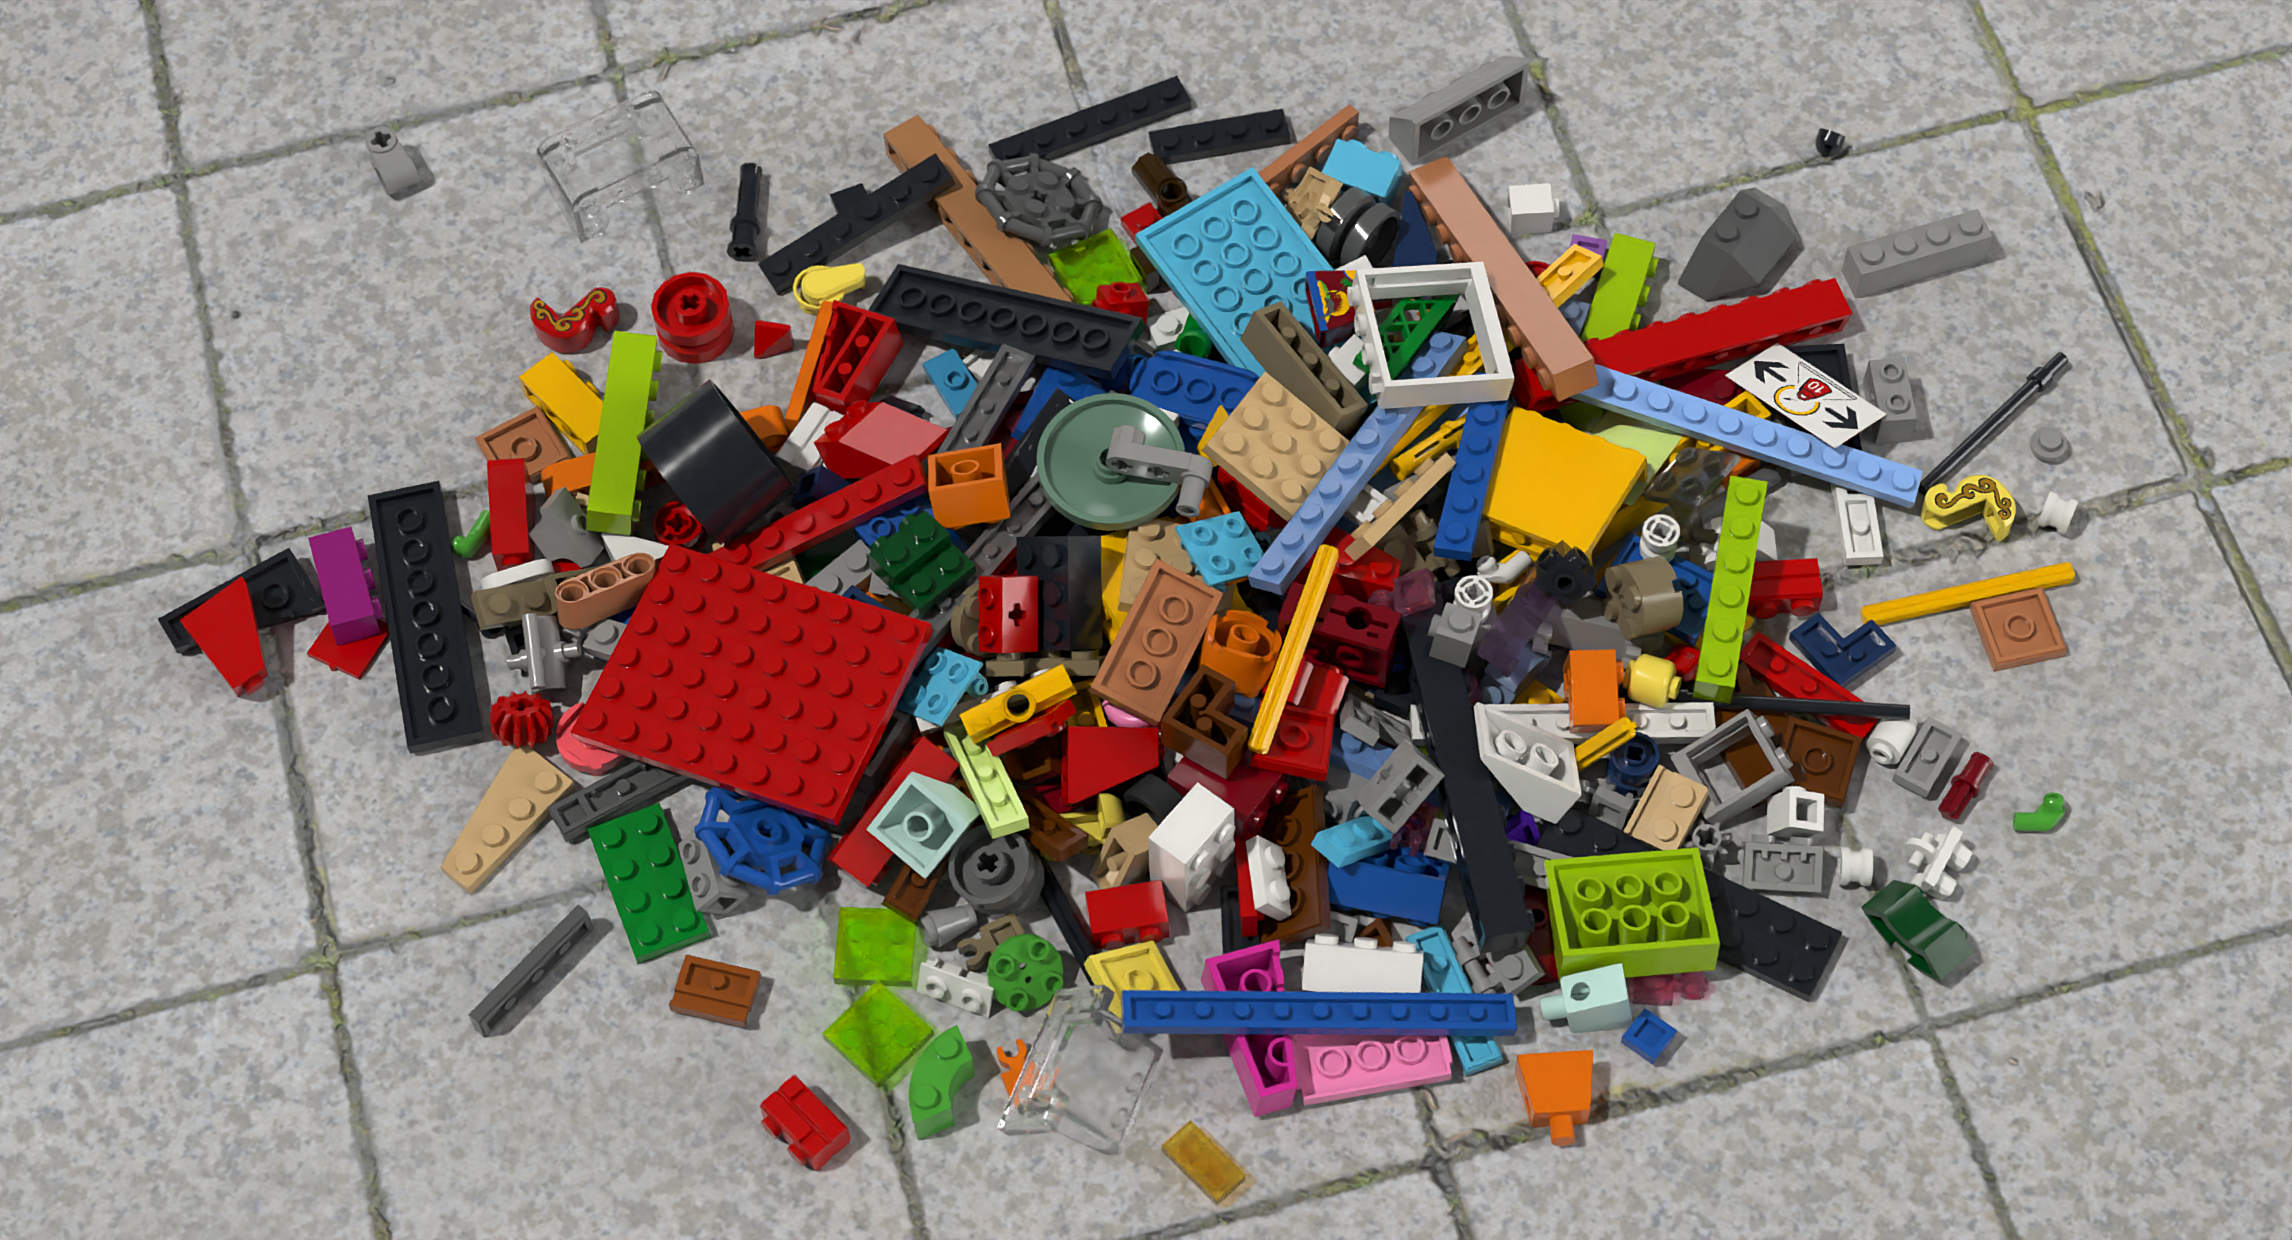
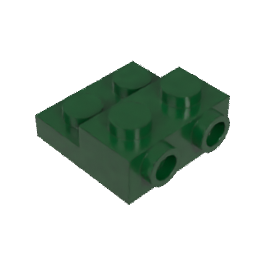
(920, 562)

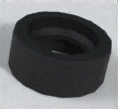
(1151, 796)

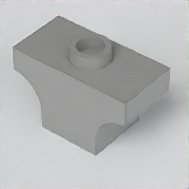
(563, 531)

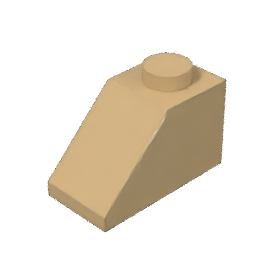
(1124, 853)

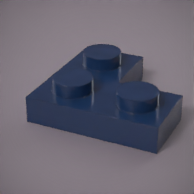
(1838, 657)

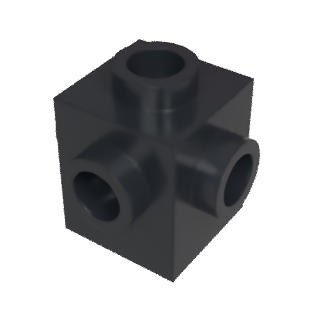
(1564, 573)

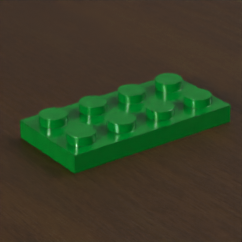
(648, 883)

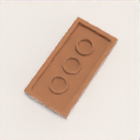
(1156, 642)

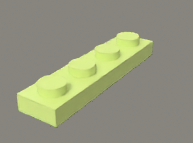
(987, 782)

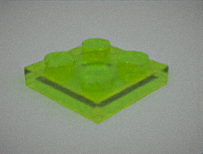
(1093, 263)
(874, 947)
(878, 1034)

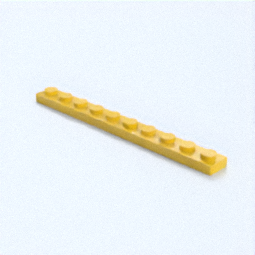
(1559, 282)

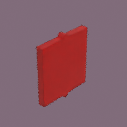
(351, 657)

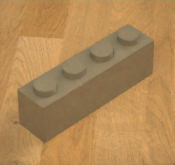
(1302, 367)

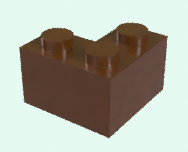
(1200, 725)

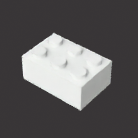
(1192, 847)

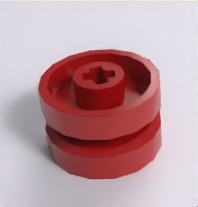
(693, 317)

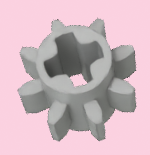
(1712, 835)

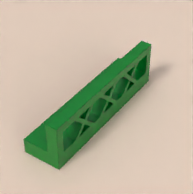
(1421, 330)

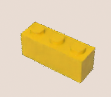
(565, 400)

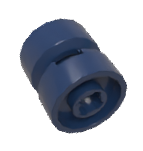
(1632, 765)

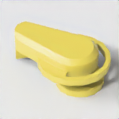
(827, 284)

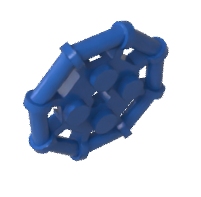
(761, 851)

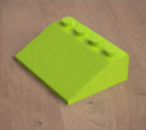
(1632, 911)

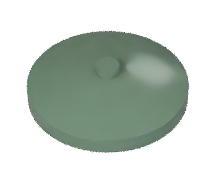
(1075, 470)

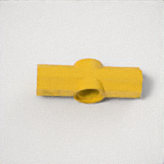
(995, 715)

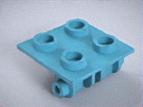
(1220, 548)
(942, 685)

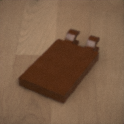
(1746, 758)

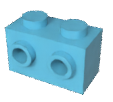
(1363, 168)

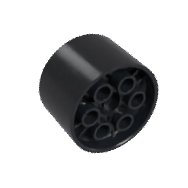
(716, 463)

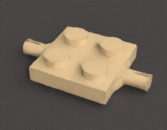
(1312, 201)

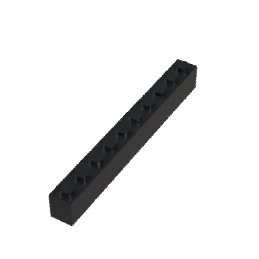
(1466, 791)

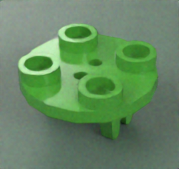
(1041, 964)

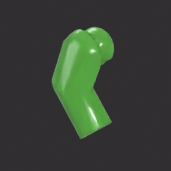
(2044, 817)

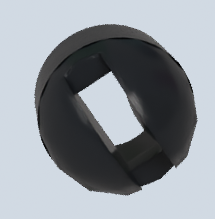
(1829, 139)

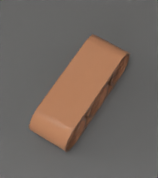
(603, 591)

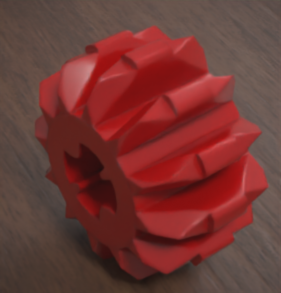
(521, 719)

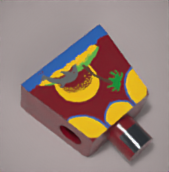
(1329, 305)

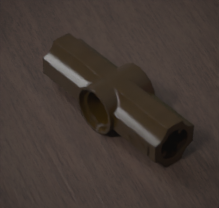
(1160, 184)

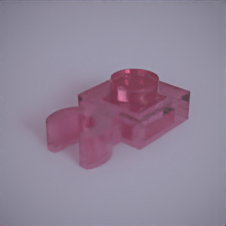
(1416, 828)

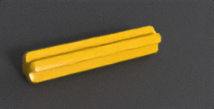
(1604, 742)

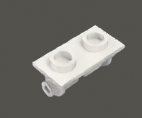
(946, 984)

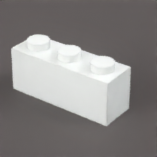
(1361, 966)

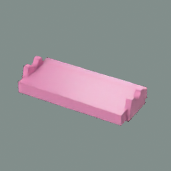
(1366, 1064)

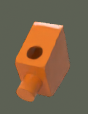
(1556, 1091)

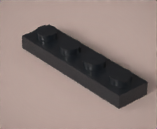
(1220, 137)

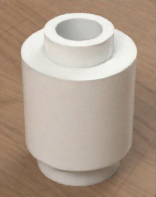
(1891, 739)

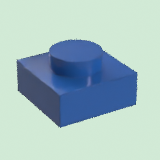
(1648, 1036)

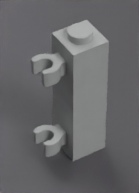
(1587, 629)

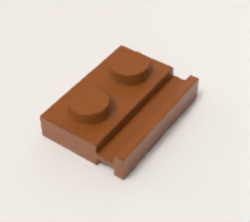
(715, 991)

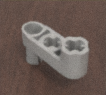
(1131, 457)

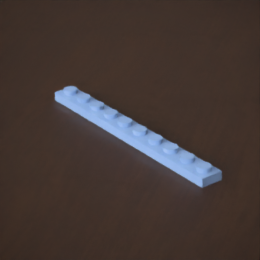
(1753, 436)

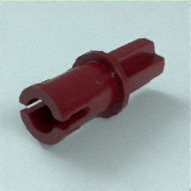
(1965, 786)

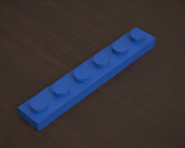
(1471, 479)

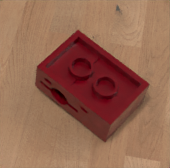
(1348, 635)

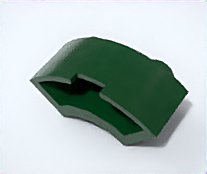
(1909, 919)

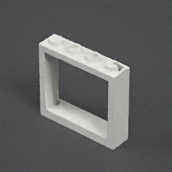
(1431, 281)

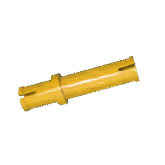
(1408, 463)

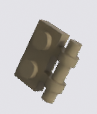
(1402, 546)

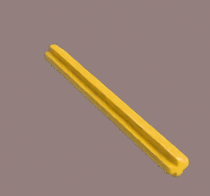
(1964, 594)
(1293, 649)

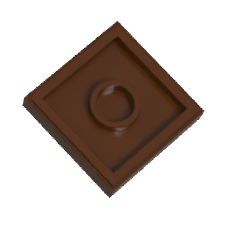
(1820, 758)

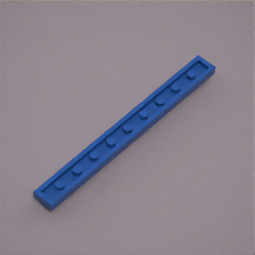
(1317, 1013)

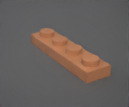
(1311, 150)

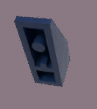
(1414, 242)

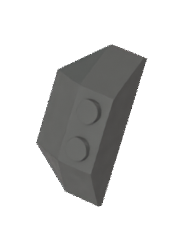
(1739, 247)

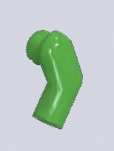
(480, 531)

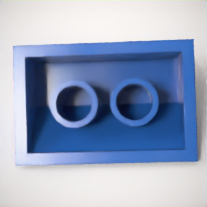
(1391, 885)

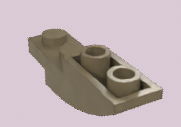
(508, 603)

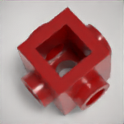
(1122, 298)

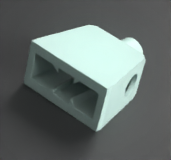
(1591, 1001)

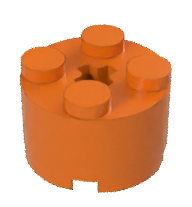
(1241, 650)

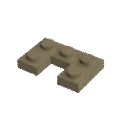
(1017, 664)

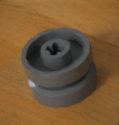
(1358, 229)
(996, 873)

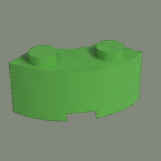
(936, 1080)

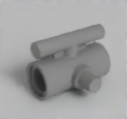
(544, 654)

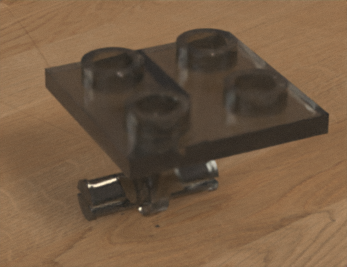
(1686, 486)

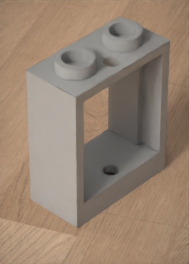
(1689, 759)

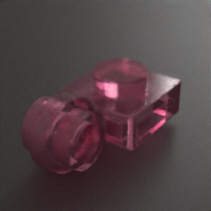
(1410, 594)
(1660, 988)

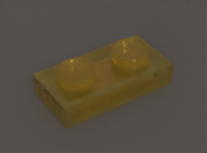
(1203, 1162)

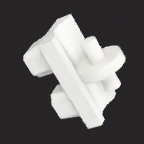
(1930, 857)

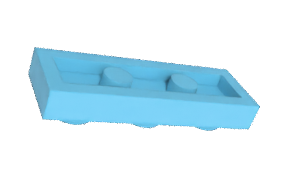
(1353, 840)

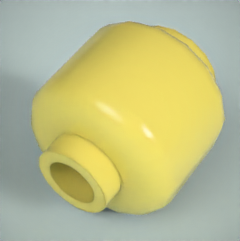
(1651, 680)

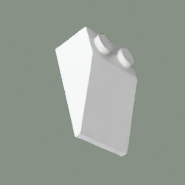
(1529, 763)

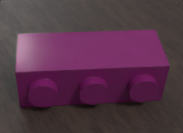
(346, 585)

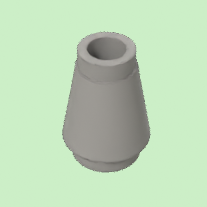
(945, 924)

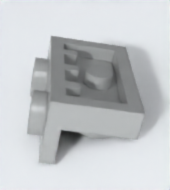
(1782, 866)

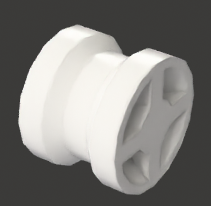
(2057, 512)
(1854, 866)

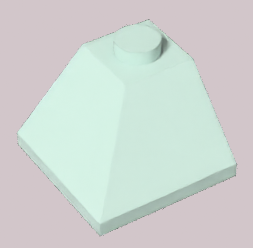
(924, 821)

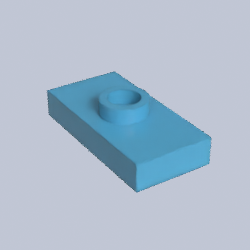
(951, 380)

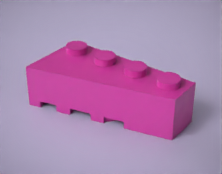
(1261, 1060)

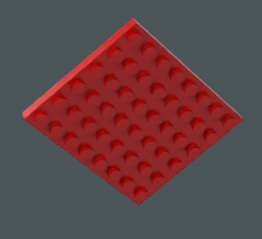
(753, 683)

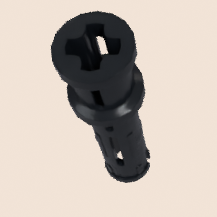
(745, 223)

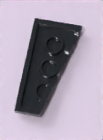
(277, 591)

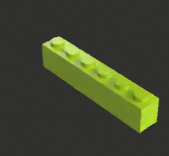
(1615, 308)
(623, 416)
(1730, 590)

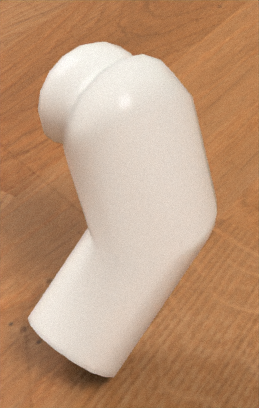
(1503, 572)

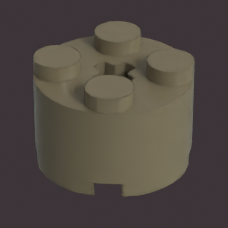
(1642, 597)

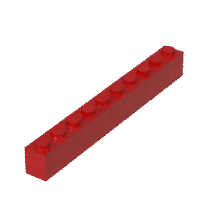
(1704, 338)

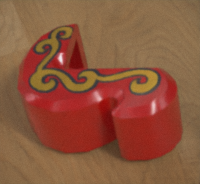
(577, 325)

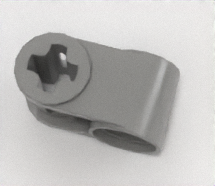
(390, 160)

